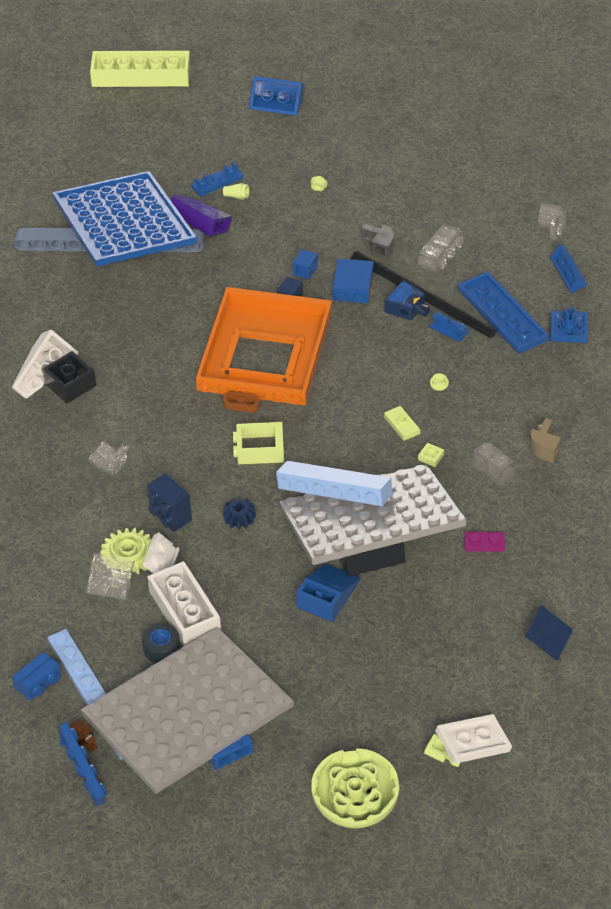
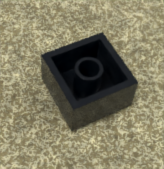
(69, 377)

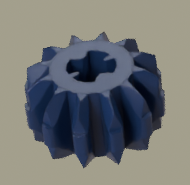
(239, 513)

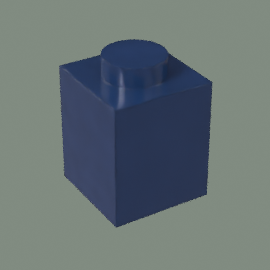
(291, 287)

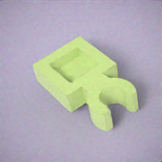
(436, 750)

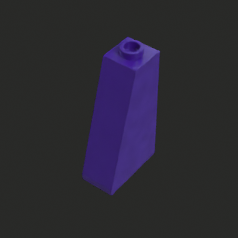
(201, 216)

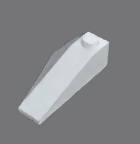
(45, 351)

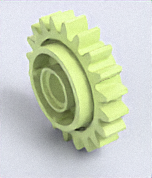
(128, 546)

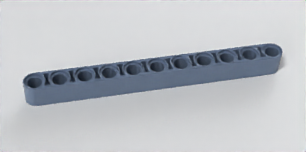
(66, 240)

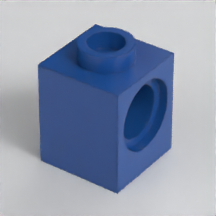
(305, 264)

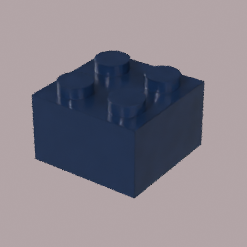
(169, 502)

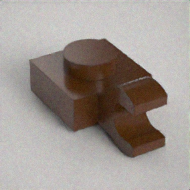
(84, 734)

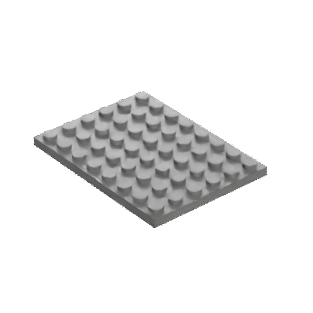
(343, 528)
(186, 709)

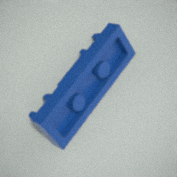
(217, 180)
(568, 269)

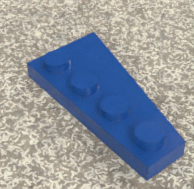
(68, 738)

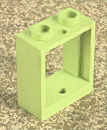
(262, 454)

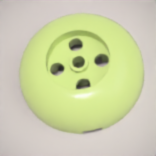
(353, 775)

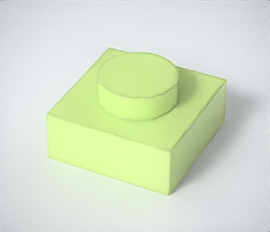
(431, 455)

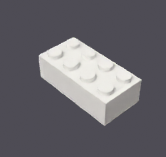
(183, 602)

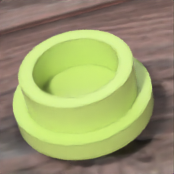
(318, 183)
(439, 382)

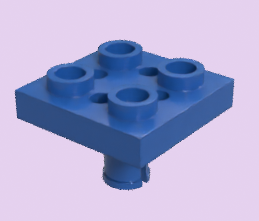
(568, 323)

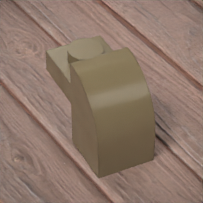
(543, 443)

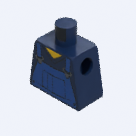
(406, 302)

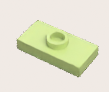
(402, 423)

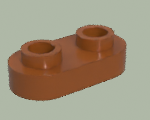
(241, 401)

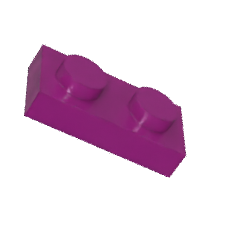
(485, 541)

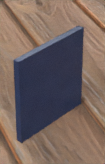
(548, 632)

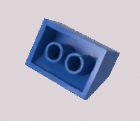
(276, 96)

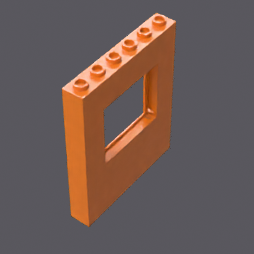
(267, 318)

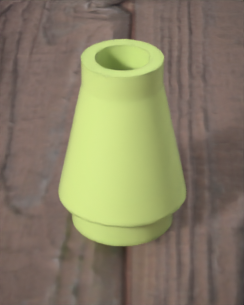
(237, 191)

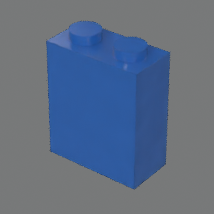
(353, 280)

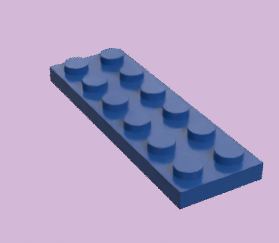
(503, 312)

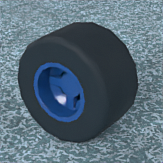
(160, 642)

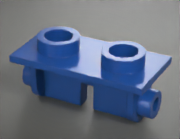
(449, 328)

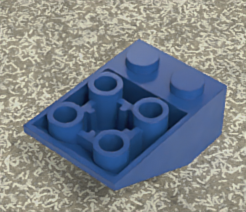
(326, 592)

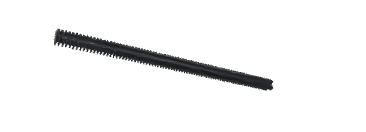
(430, 298)

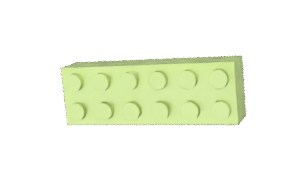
(140, 68)

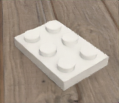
(473, 738)

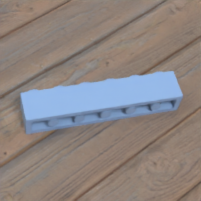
(334, 483)

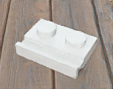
(160, 554)

